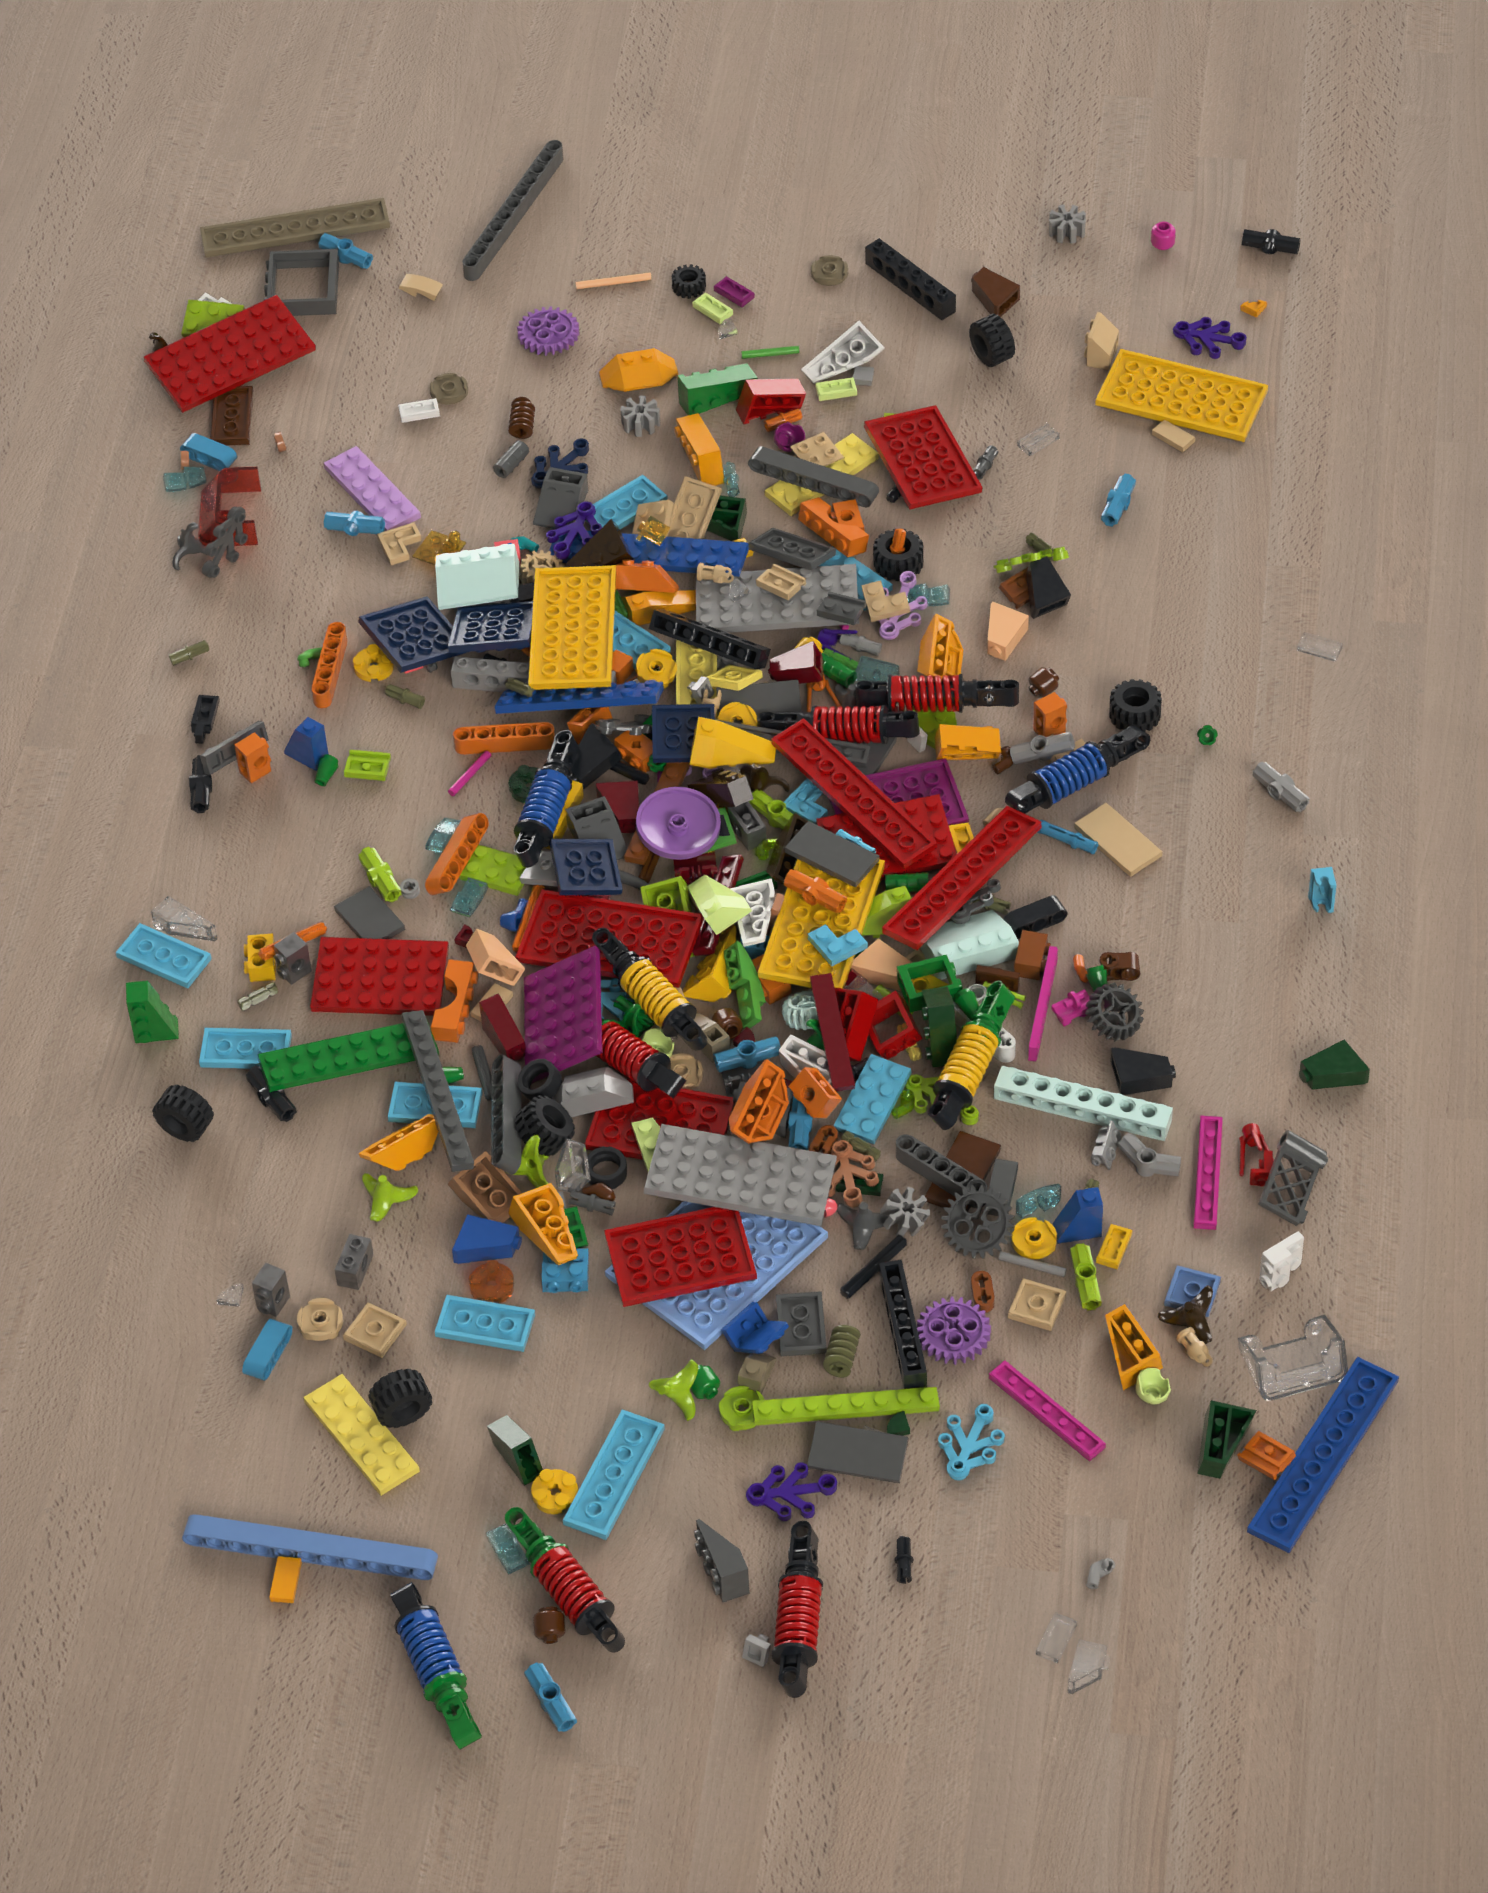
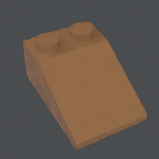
(485, 1189)

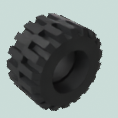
(992, 340)
(893, 565)
(1133, 694)
(183, 1113)
(548, 1120)
(400, 1398)

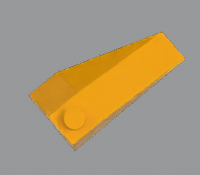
(642, 604)

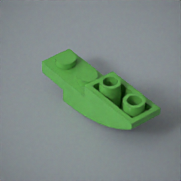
(744, 979)

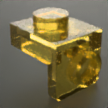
(653, 530)

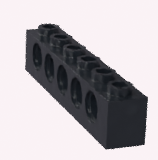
(910, 279)
(709, 639)
(903, 1324)

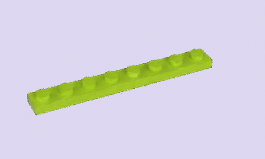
(845, 1406)

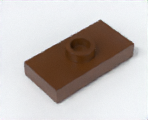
(989, 974)

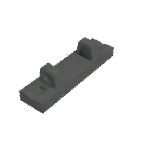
(224, 753)

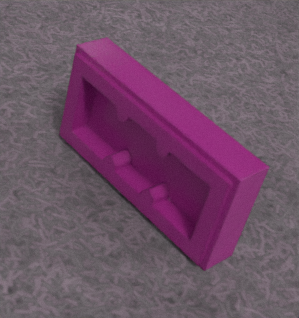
(734, 291)

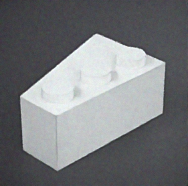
(797, 1054)

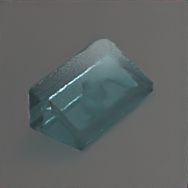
(875, 670)

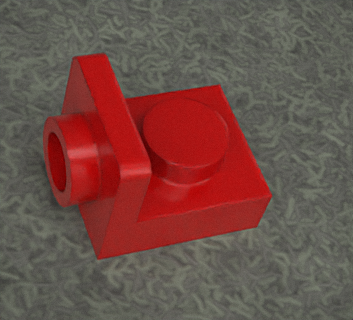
(1260, 1175)

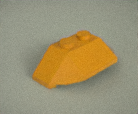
(638, 370)
(940, 649)
(403, 1145)

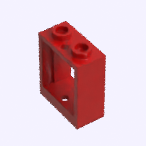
(910, 1036)

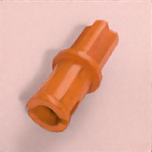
(773, 423)
(897, 545)

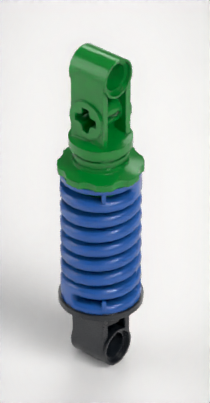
(434, 1663)

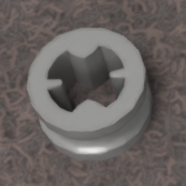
(412, 893)

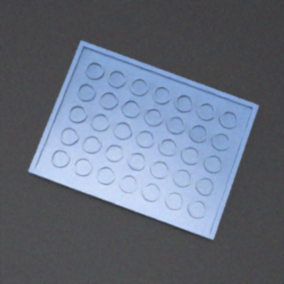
(776, 1250)

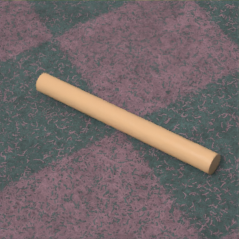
(613, 281)

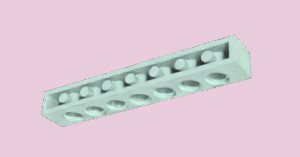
(1083, 1103)

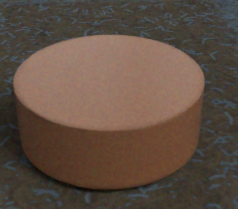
(279, 441)
(184, 459)

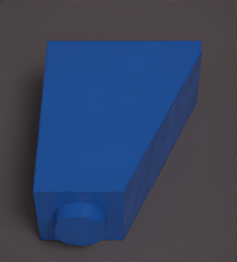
(308, 743)
(1080, 1217)
(485, 1240)

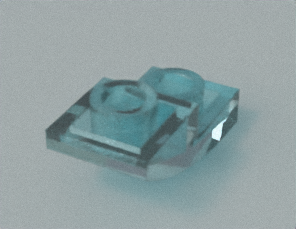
(188, 479)
(935, 596)
(441, 835)
(469, 898)
(1044, 1197)
(507, 1548)

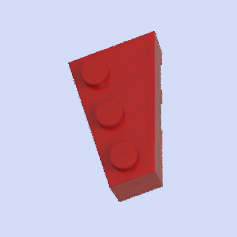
(769, 396)
(856, 1016)

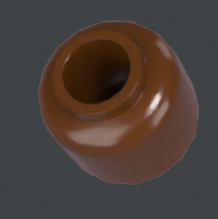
(1043, 682)
(728, 1021)
(549, 1624)

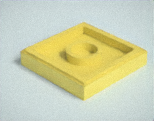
(734, 677)

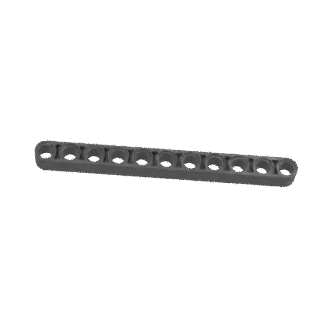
(512, 210)

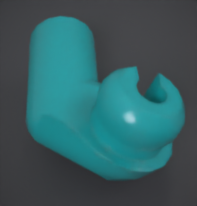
(525, 543)

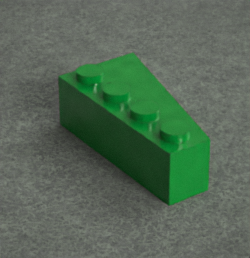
(712, 389)

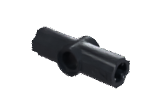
(1271, 241)
(200, 787)
(275, 1100)

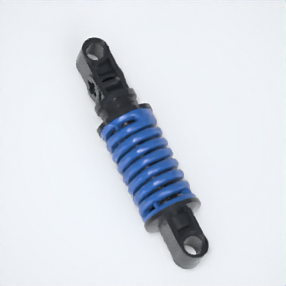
(1076, 770)
(545, 800)

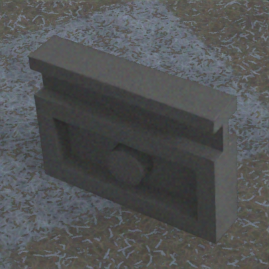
(841, 608)

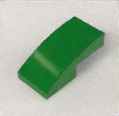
(576, 1227)

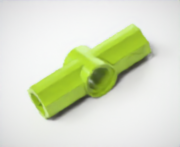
(772, 809)
(379, 874)
(1087, 1285)

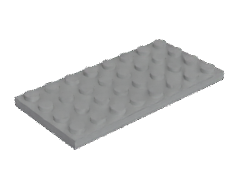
(768, 611)
(740, 1175)

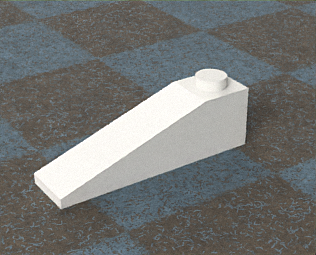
(846, 352)
(760, 899)

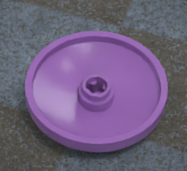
(678, 823)

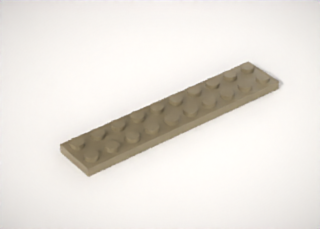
(294, 227)

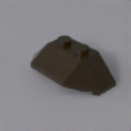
(781, 862)

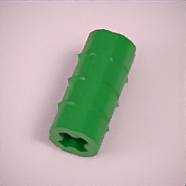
(838, 672)
(912, 881)

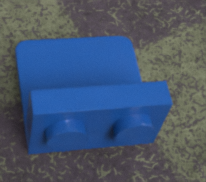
(752, 1330)

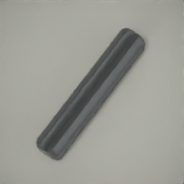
(483, 1070)

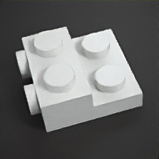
(1279, 1261)

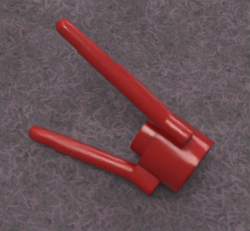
(1252, 1137)

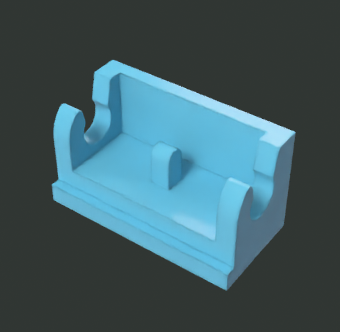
(1322, 888)

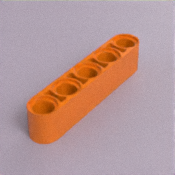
(329, 665)
(504, 738)
(456, 854)

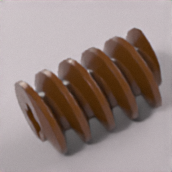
(521, 418)

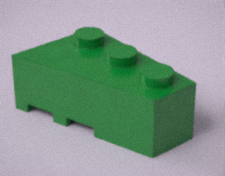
(148, 1014)

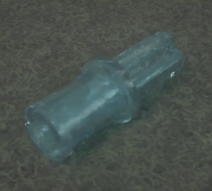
(731, 479)

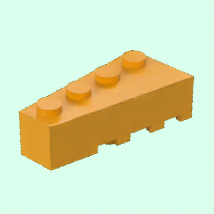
(700, 449)

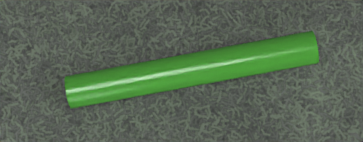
(770, 352)

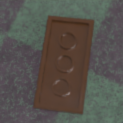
(232, 416)
(972, 1154)

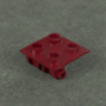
(696, 867)

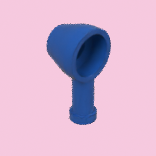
(512, 919)

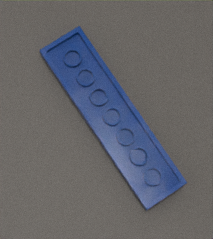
(575, 698)

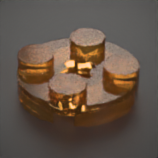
(491, 1272)

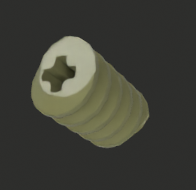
(841, 1350)

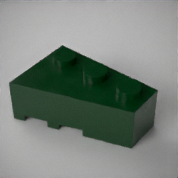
(728, 517)
(940, 1025)
(1222, 1434)

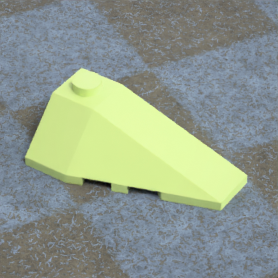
(718, 903)

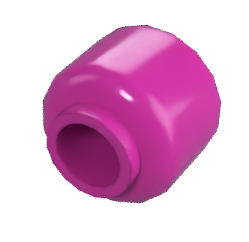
(1163, 235)

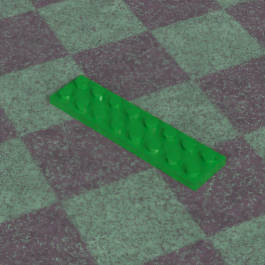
(336, 1057)

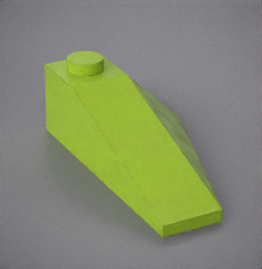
(668, 894)
(884, 908)

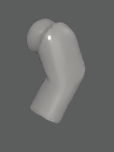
(1099, 1570)

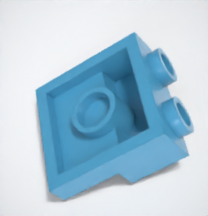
(568, 1276)

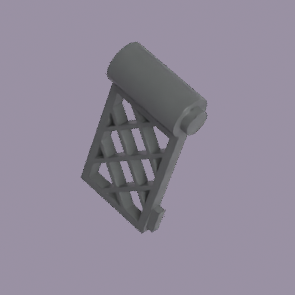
(1299, 1153)

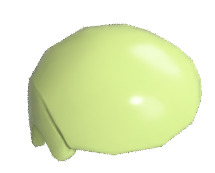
(659, 1041)
(1152, 1386)

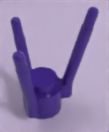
(829, 638)

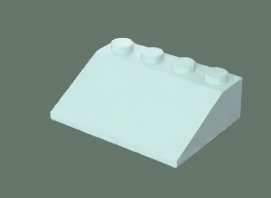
(477, 576)
(980, 941)

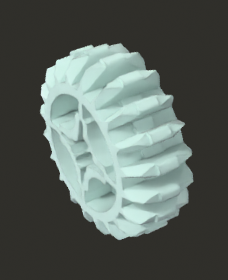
(799, 1010)

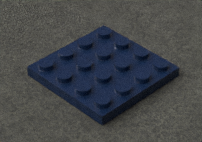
(491, 627)
(410, 633)

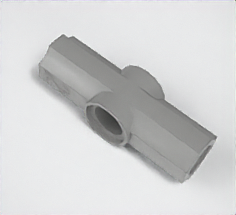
(1052, 746)
(1281, 787)

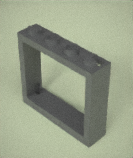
(305, 259)

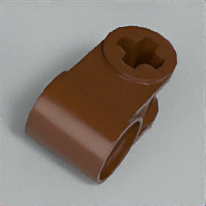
(1121, 965)

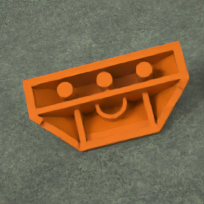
(644, 577)
(760, 1104)

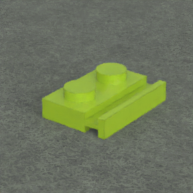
(367, 765)

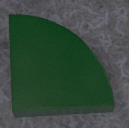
(898, 1425)

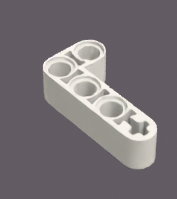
(1006, 1051)

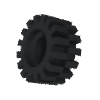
(689, 273)

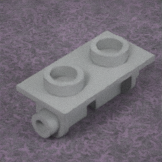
(1107, 1137)

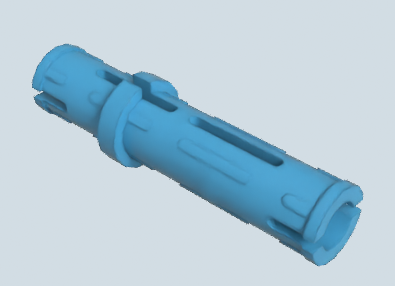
(1076, 840)

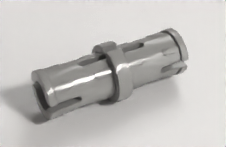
(861, 644)

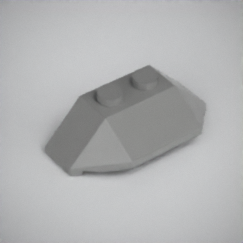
(594, 1091)

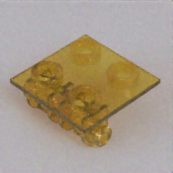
(438, 544)

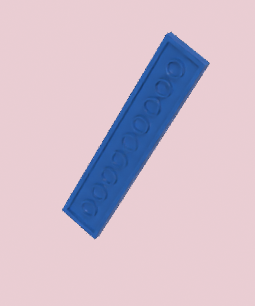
(678, 553)
(1322, 1455)

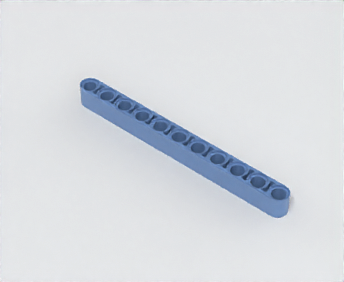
(310, 1547)

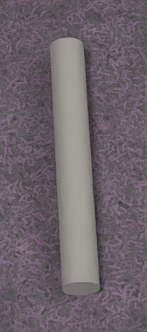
(1033, 1264)

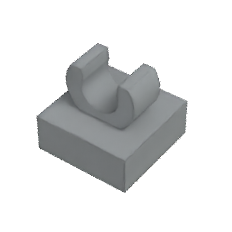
(698, 688)
(757, 1649)

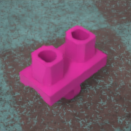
(1071, 1007)

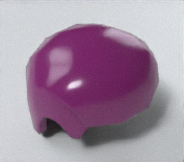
(788, 435)

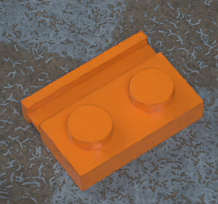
(1266, 1455)

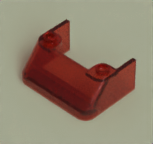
(226, 481)

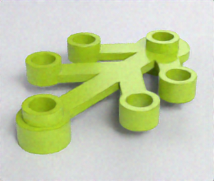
(1058, 554)
(920, 1085)

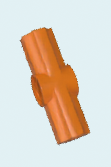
(815, 891)

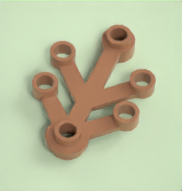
(844, 1152)

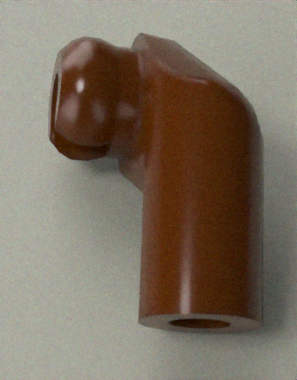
(1006, 761)
(600, 1190)

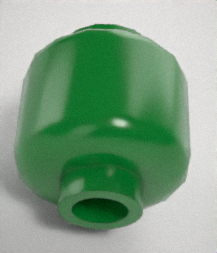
(706, 1383)

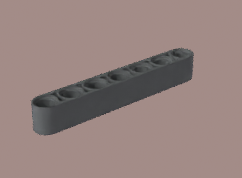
(813, 476)
(504, 1108)

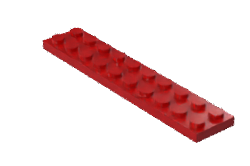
(854, 793)
(961, 878)

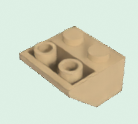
(1101, 342)

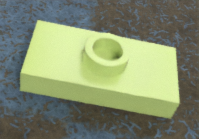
(712, 308)
(836, 389)

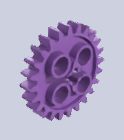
(548, 331)
(953, 1330)

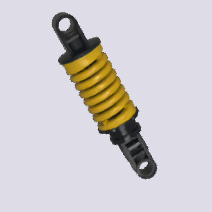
(651, 991)

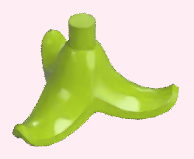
(532, 1162)
(385, 1194)
(678, 1388)

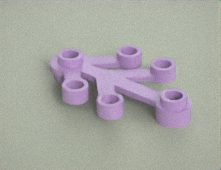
(892, 623)

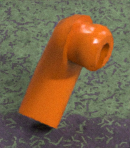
(1079, 967)

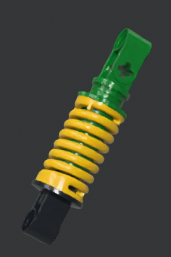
(970, 1057)

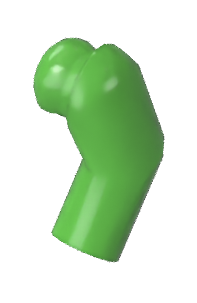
(309, 654)

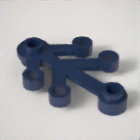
(581, 448)

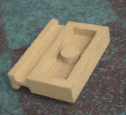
(781, 582)

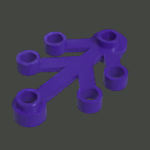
(1187, 331)
(584, 512)
(789, 1490)

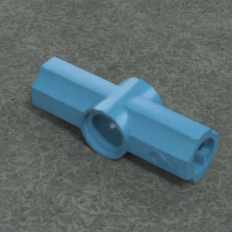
(346, 251)
(1118, 500)
(354, 523)
(747, 1054)
(799, 1126)
(555, 1707)

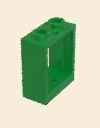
(923, 968)

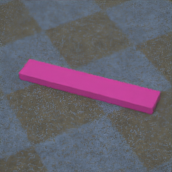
(1043, 1003)
(1208, 1172)
(1047, 1410)

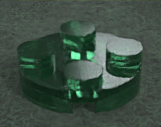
(518, 782)

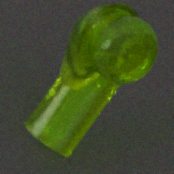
(763, 848)
(906, 1104)

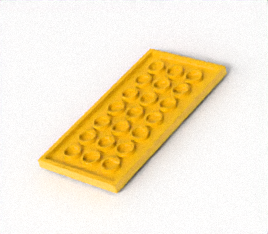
(1182, 395)
(572, 627)
(790, 954)

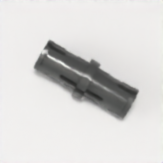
(985, 461)
(592, 1202)

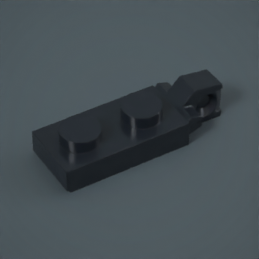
(204, 716)

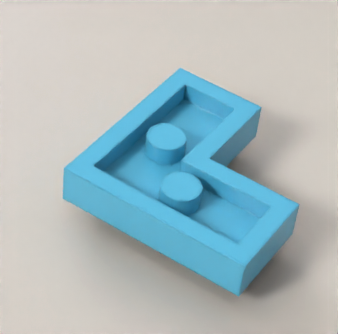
(803, 802)
(836, 949)

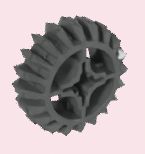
(1113, 1023)

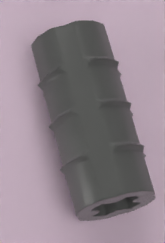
(511, 459)

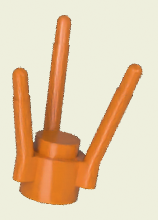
(819, 686)

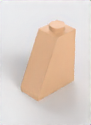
(1005, 630)
(493, 958)
(880, 964)

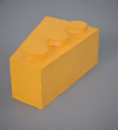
(967, 742)
(1130, 1346)

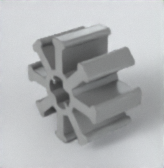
(1067, 223)
(640, 416)
(905, 1212)

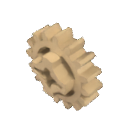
(539, 560)

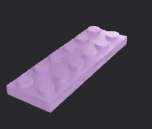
(371, 488)

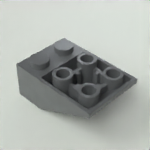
(560, 496)
(596, 821)
(722, 1562)

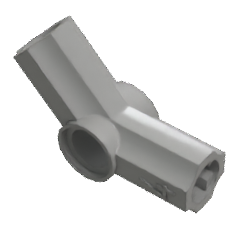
(1147, 1160)

